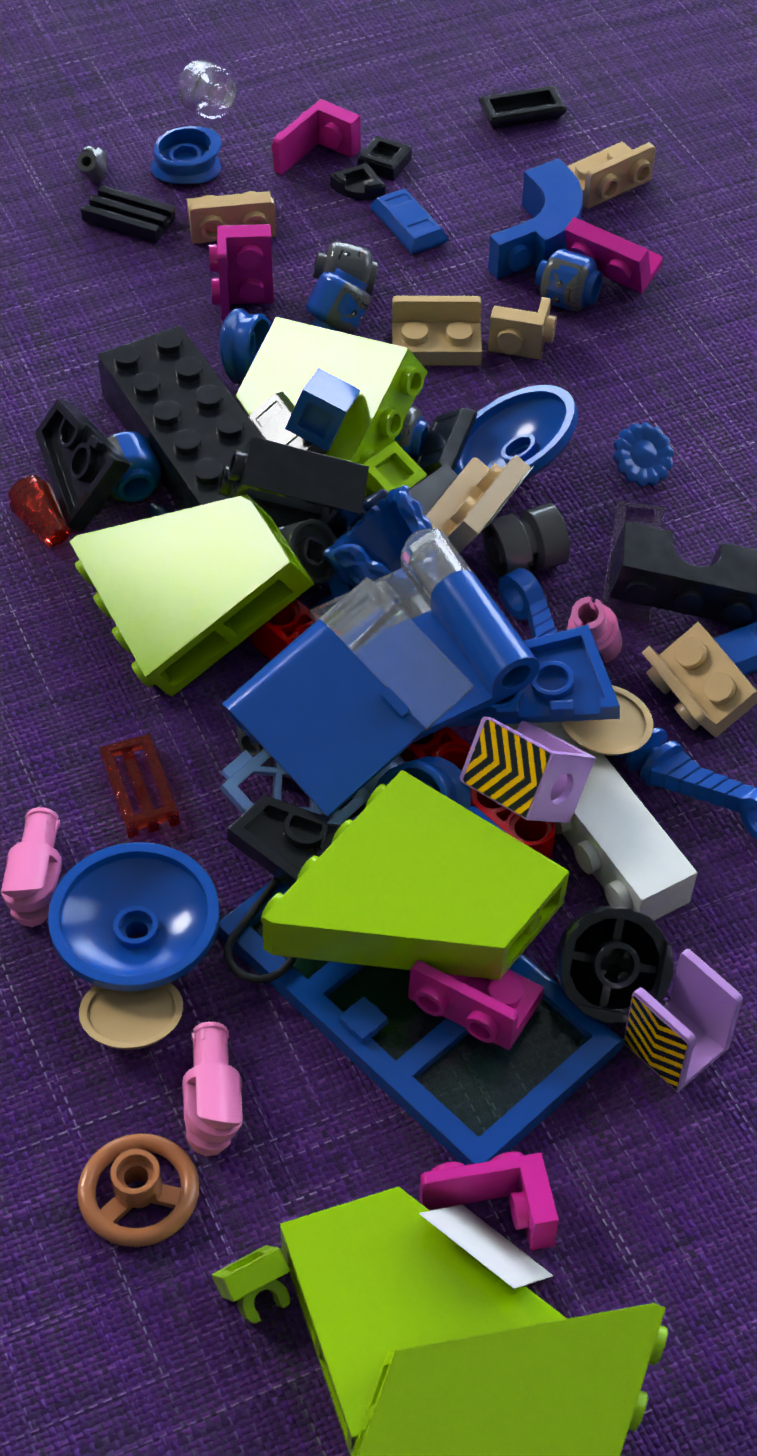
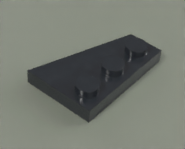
(79, 463)
(281, 836)

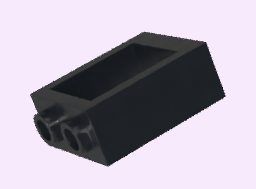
(296, 484)

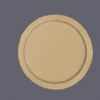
(614, 735)
(130, 1017)

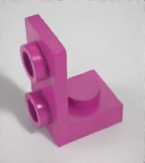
(321, 125)
(506, 1175)

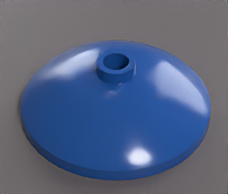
(526, 422)
(129, 893)

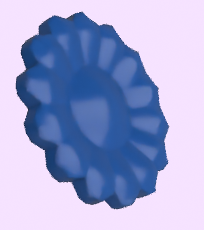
(643, 454)

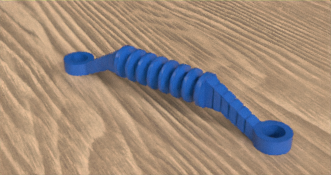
(661, 761)

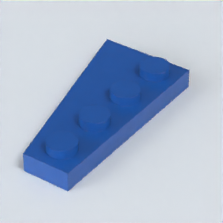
(566, 688)

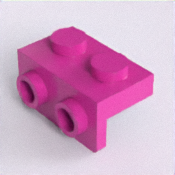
(615, 256)

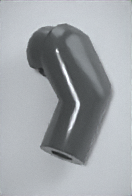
(93, 163)

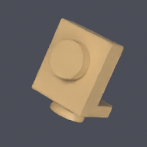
(521, 331)

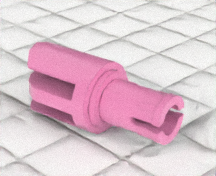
(602, 626)
(33, 869)
(211, 1092)

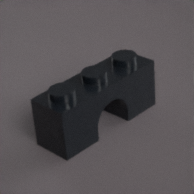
(653, 575)

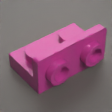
(243, 266)
(486, 1007)

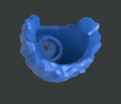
(377, 540)

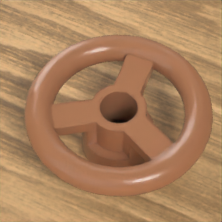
(132, 1163)

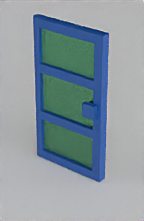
(456, 1087)

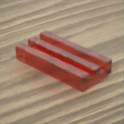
(149, 817)

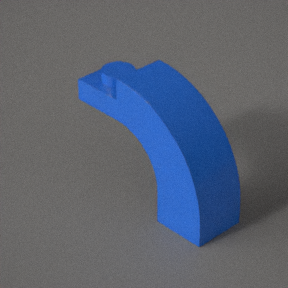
(553, 199)

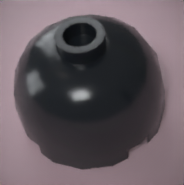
(610, 956)

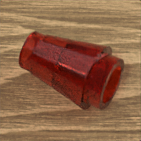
(39, 510)

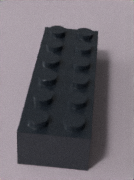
(182, 408)

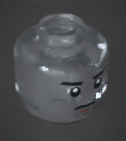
(206, 88)

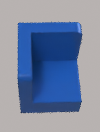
(322, 409)

